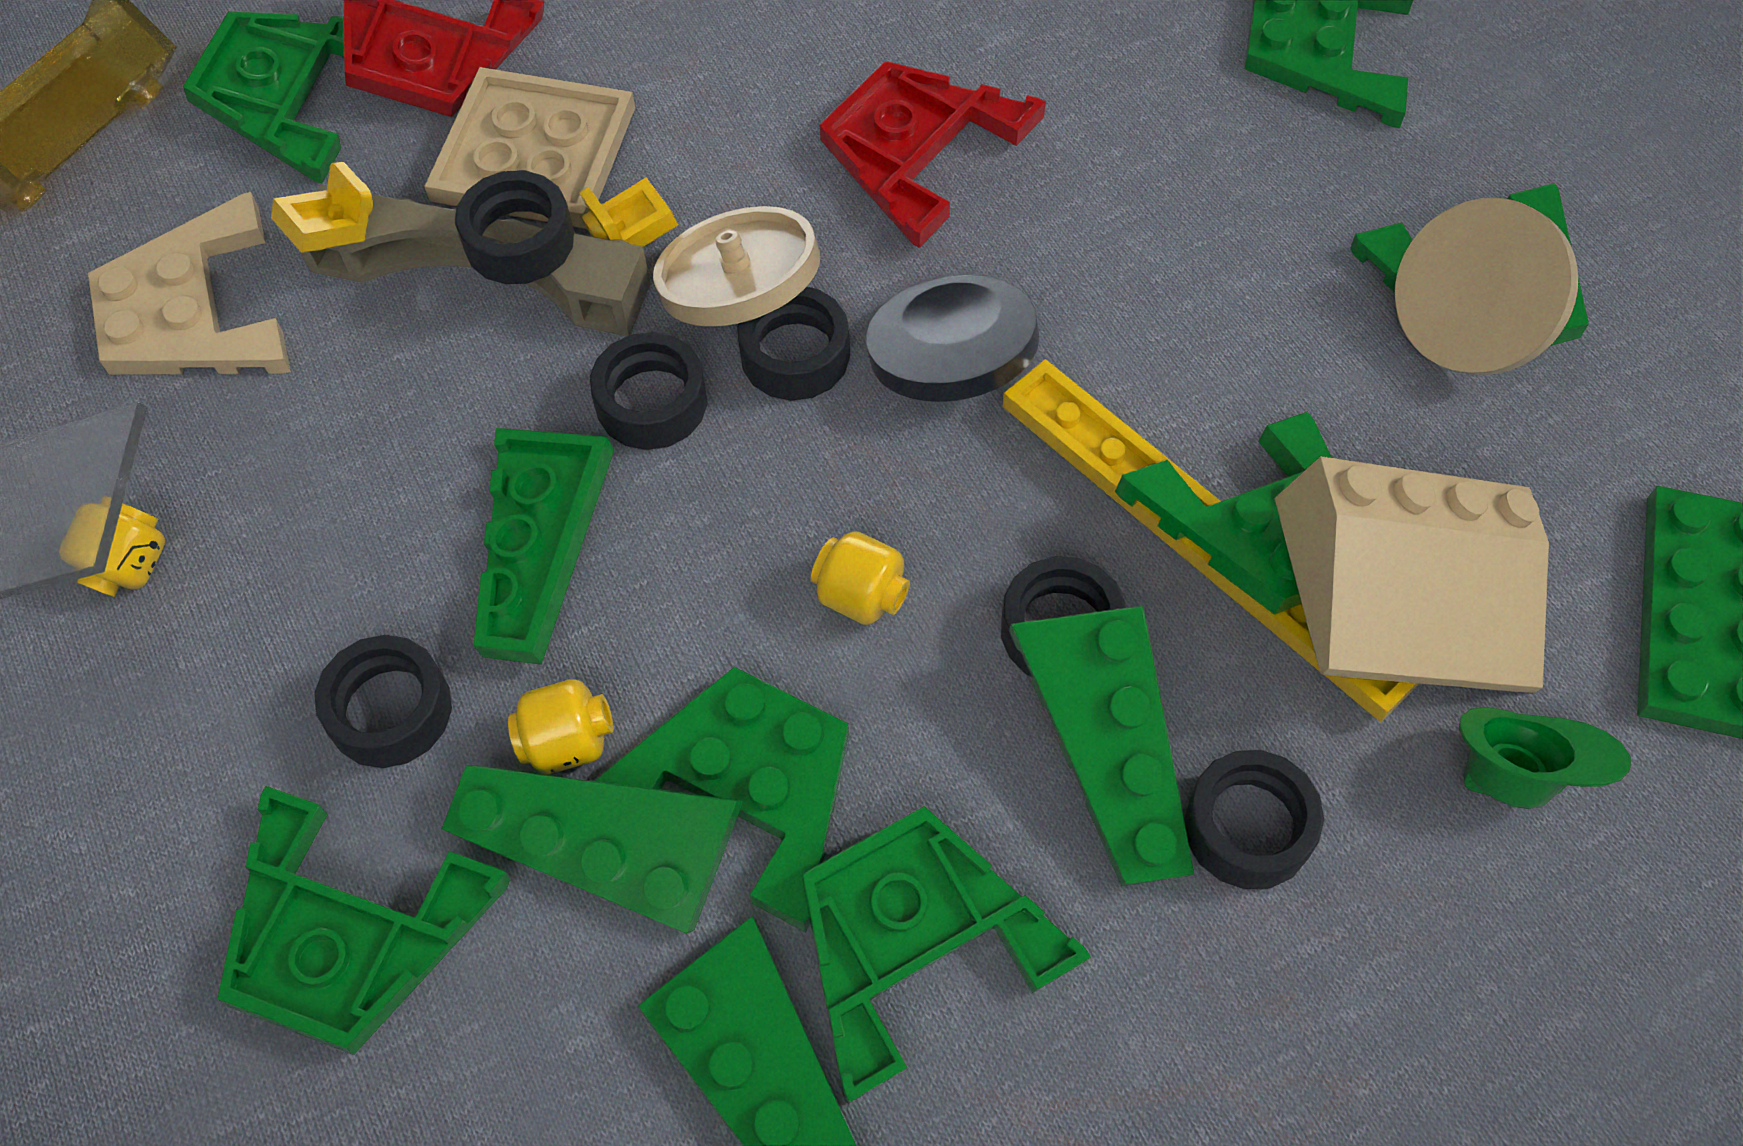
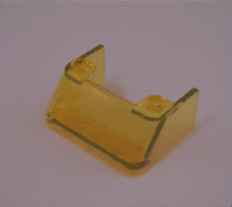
(76, 95)

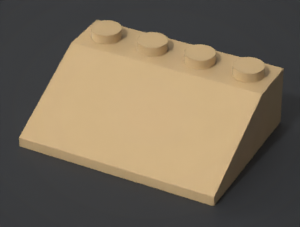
(1419, 575)

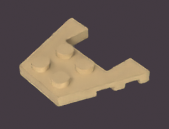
(159, 303)

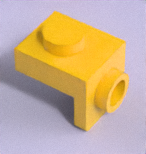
(327, 216)
(631, 216)

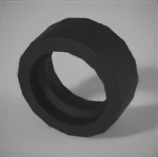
(503, 195)
(643, 354)
(798, 378)
(1050, 576)
(359, 664)
(1283, 781)

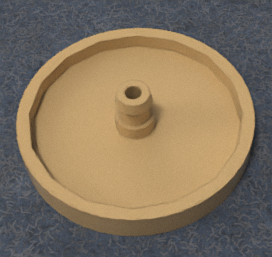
(737, 266)
(1486, 286)

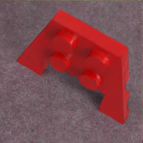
(426, 54)
(901, 123)

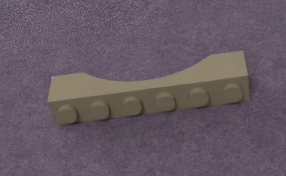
(595, 287)

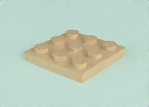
(537, 127)

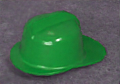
(1534, 757)

